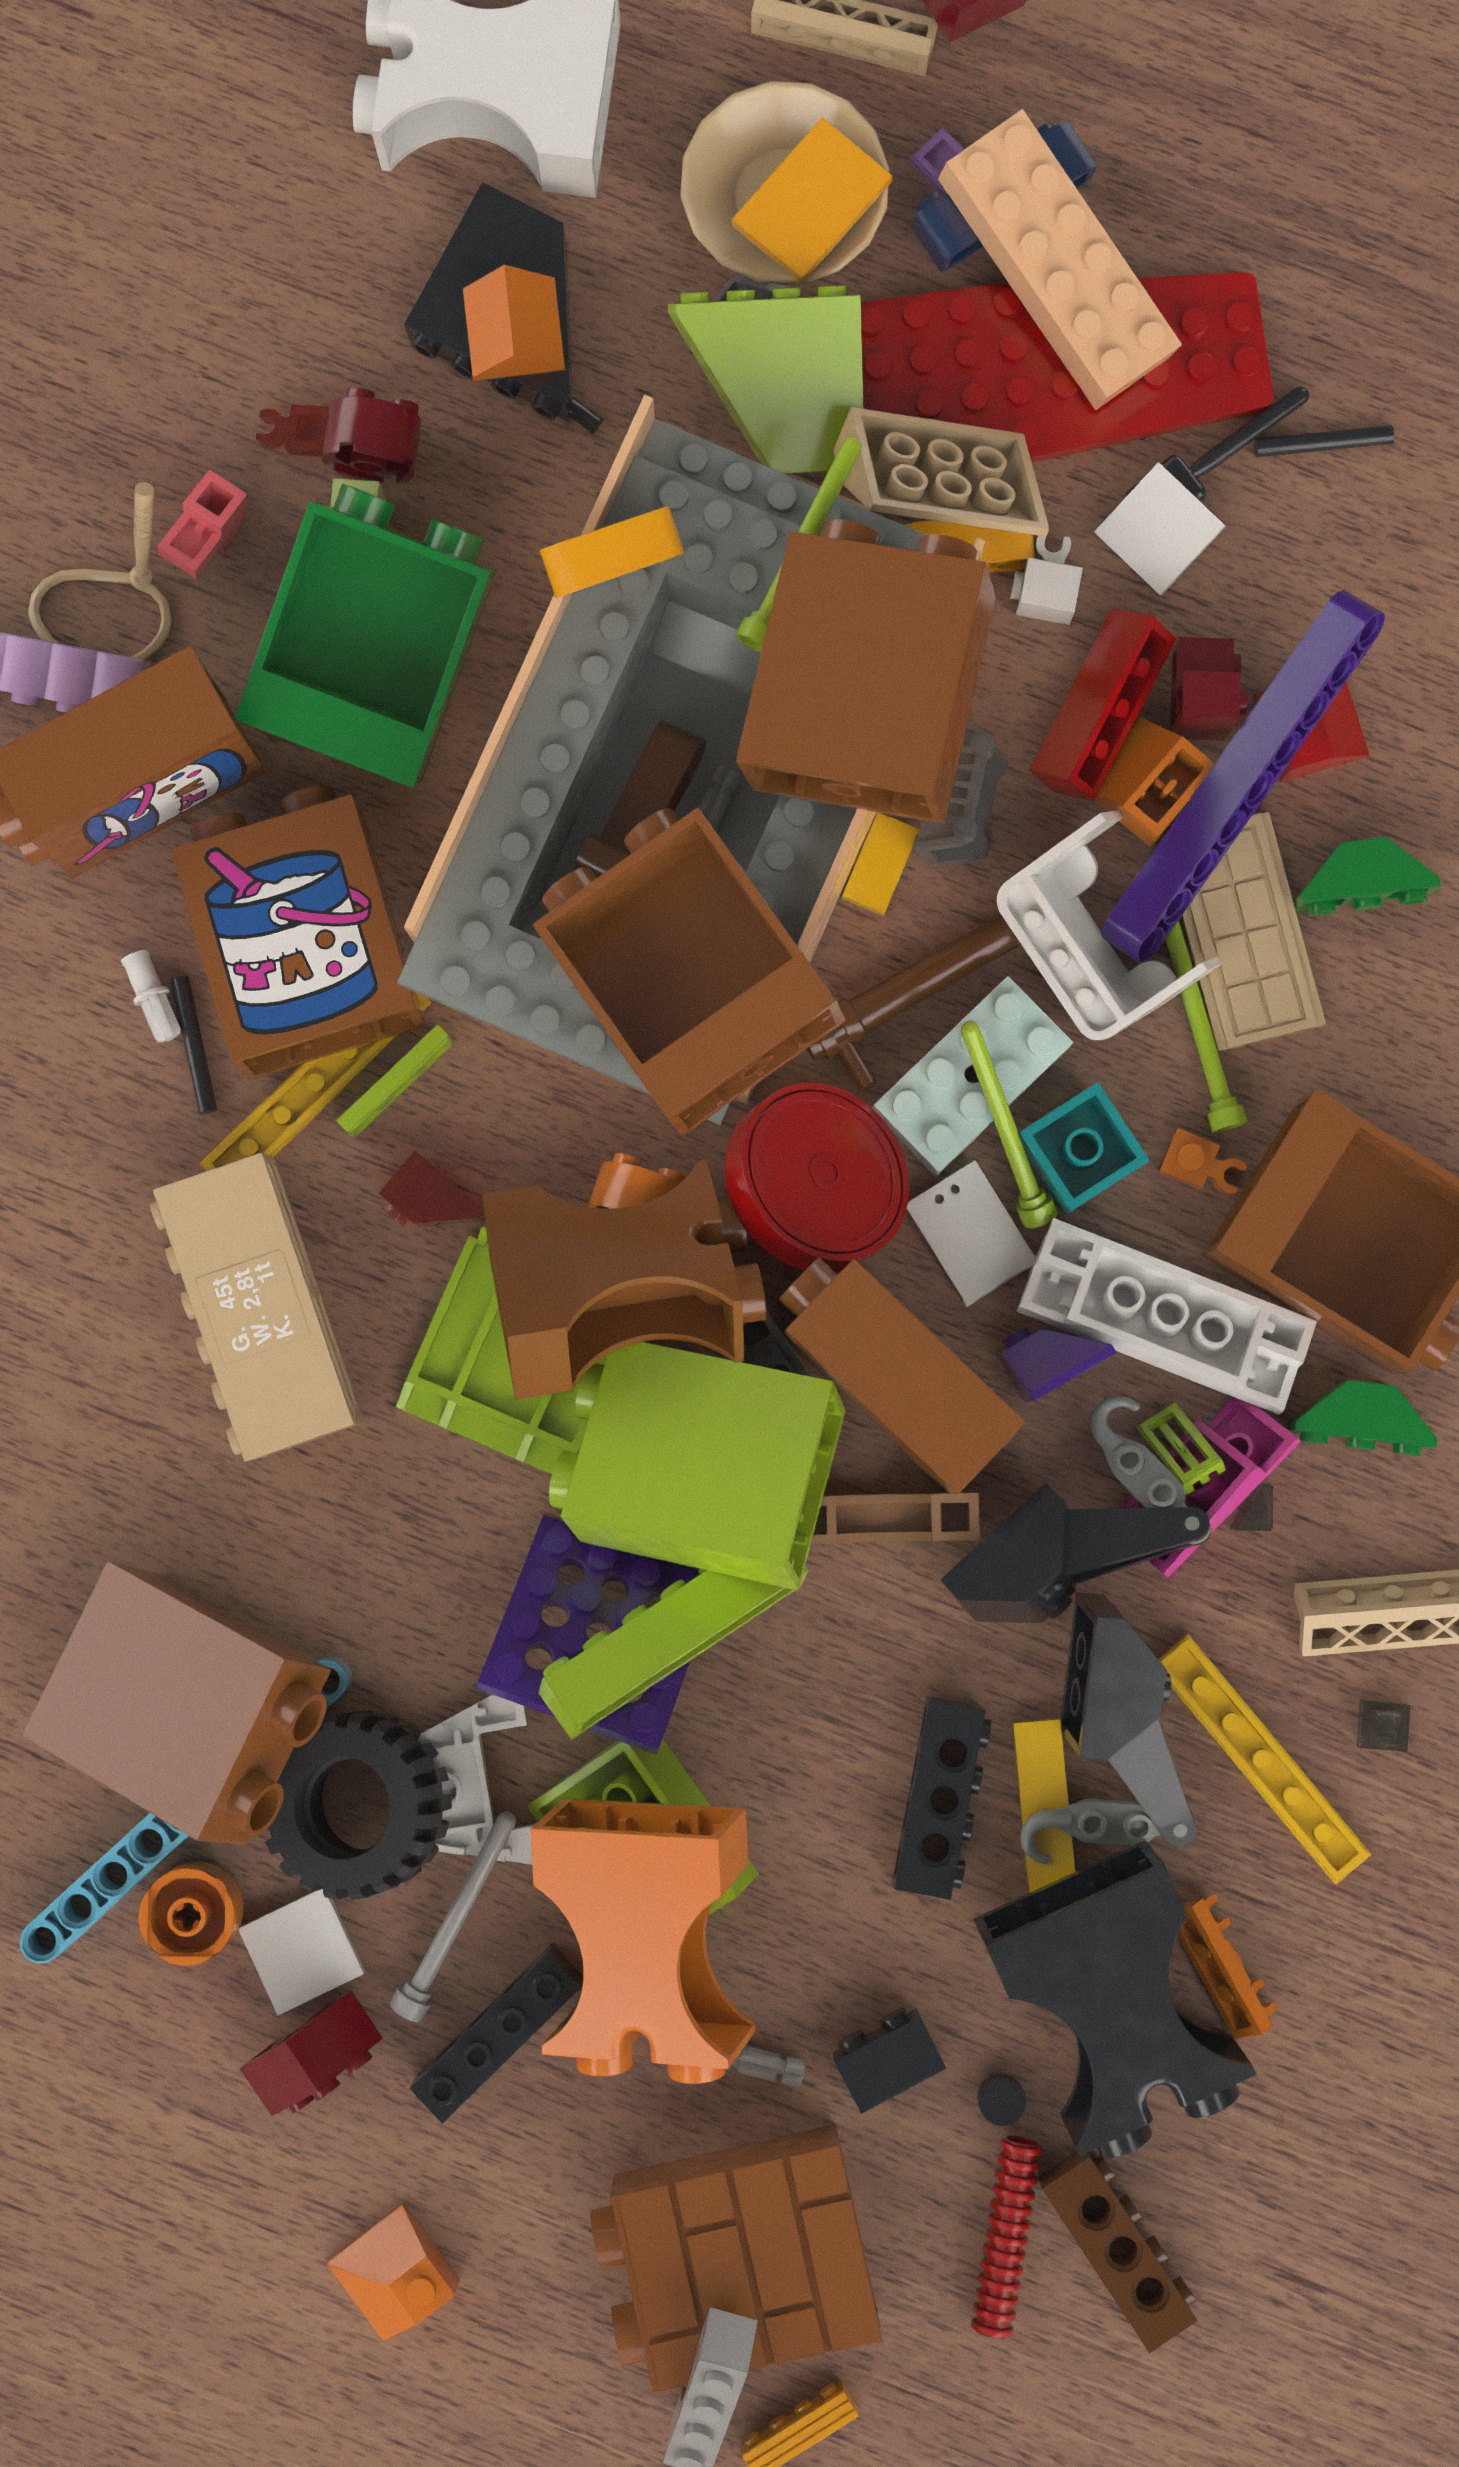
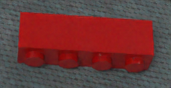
(1103, 704)

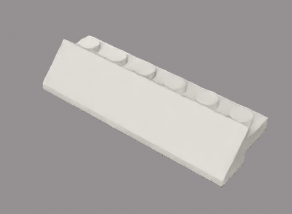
(1166, 1316)

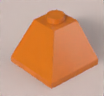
(395, 2273)

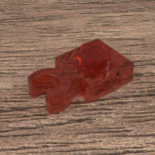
(301, 431)

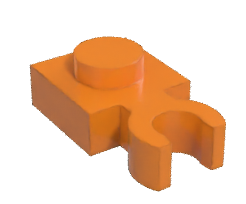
(1194, 1160)

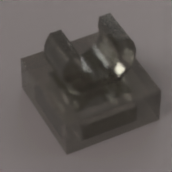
(1383, 1725)

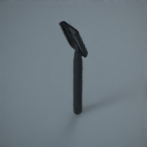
(1232, 444)

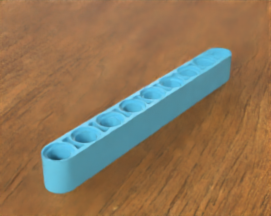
(134, 1857)

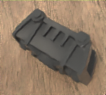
(970, 805)

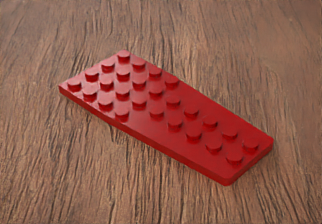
(987, 365)

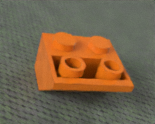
(1152, 779)

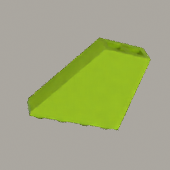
(780, 367)

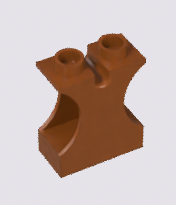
(602, 1279)

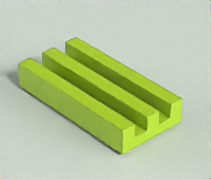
(1197, 1471)

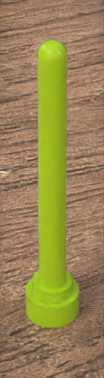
(753, 628)
(1225, 1110)
(1034, 1205)

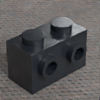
(887, 2058)

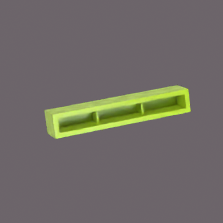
(651, 1645)

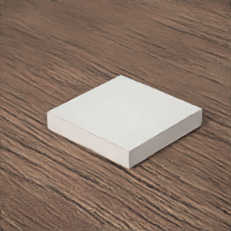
(1159, 529)
(301, 1950)

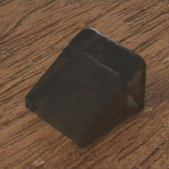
(1256, 1511)

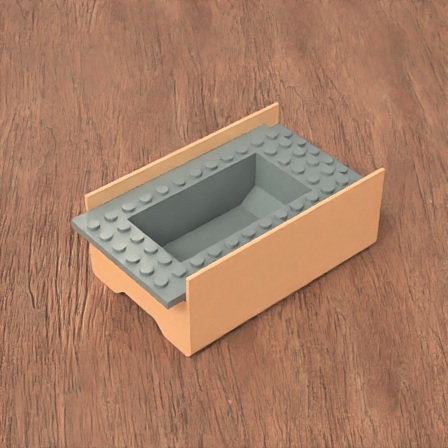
(580, 717)

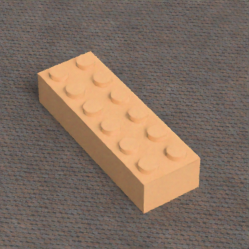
(1058, 259)

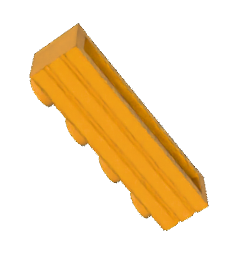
(800, 2429)

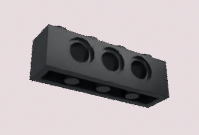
(940, 1874)
(496, 2033)

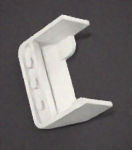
(1069, 946)

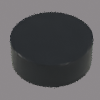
(1001, 2099)

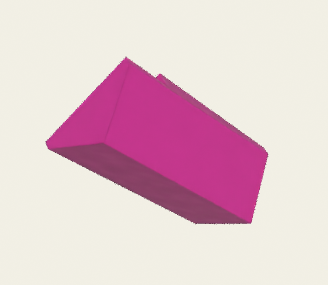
(1250, 1449)

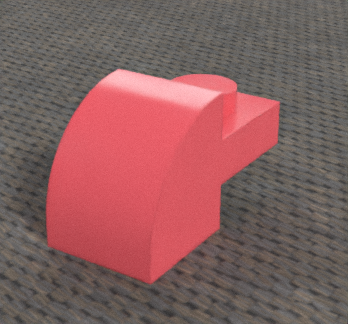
(206, 526)

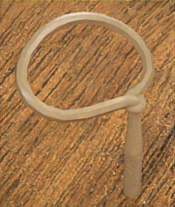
(139, 576)

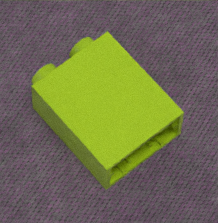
(700, 1462)

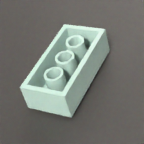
(934, 1104)

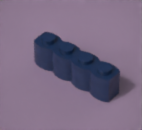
(946, 231)

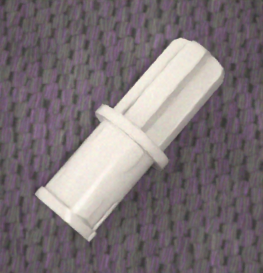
(151, 996)

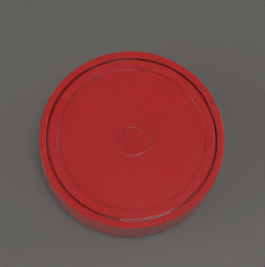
(816, 1176)

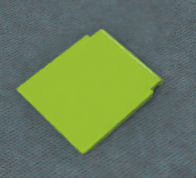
(466, 1380)

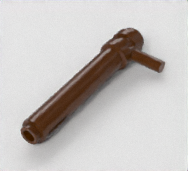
(908, 989)

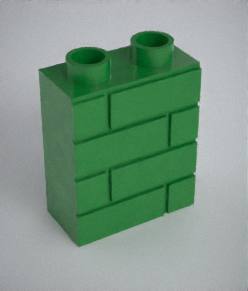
(367, 637)

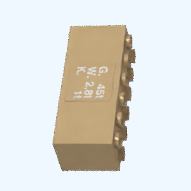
(256, 1307)

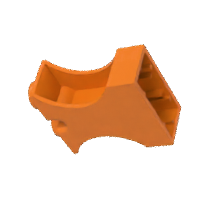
(639, 1902)

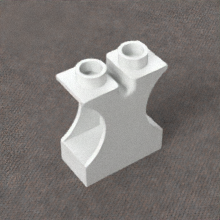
(508, 76)

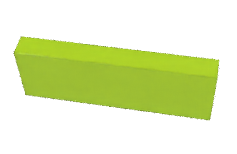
(395, 1081)

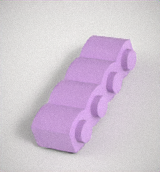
(60, 671)

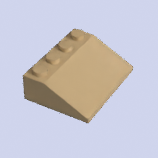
(943, 472)

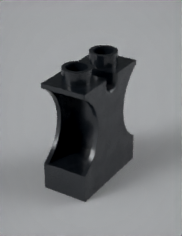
(1100, 1962)

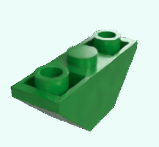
(1364, 876)
(1364, 1416)

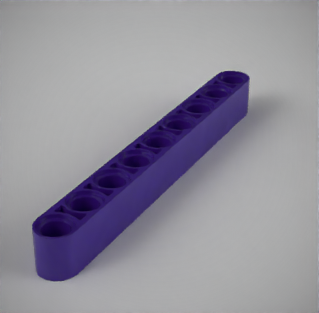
(1243, 775)

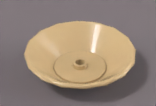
(738, 152)

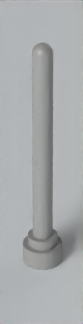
(413, 1997)

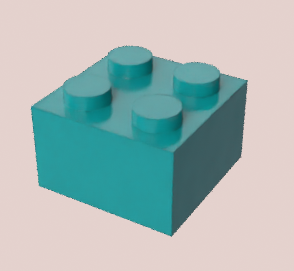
(1082, 1148)

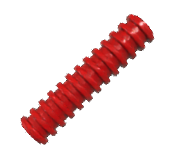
(1006, 2237)

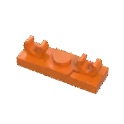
(1223, 1970)

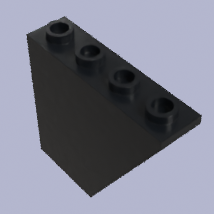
(490, 235)

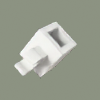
(1047, 585)

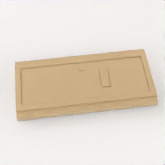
(1254, 930)

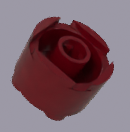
(372, 436)

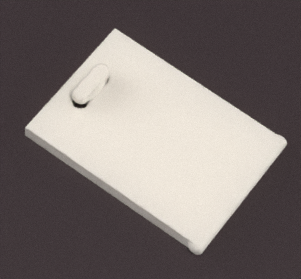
(971, 1233)

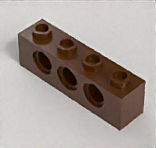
(1154, 2316)

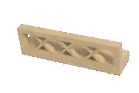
(847, 34)
(1385, 1600)

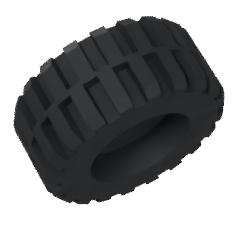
(414, 1798)

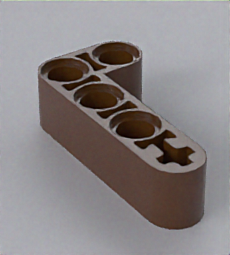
(654, 785)

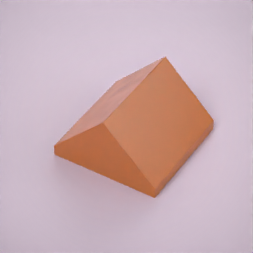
(513, 324)

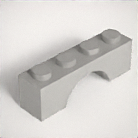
(712, 2390)

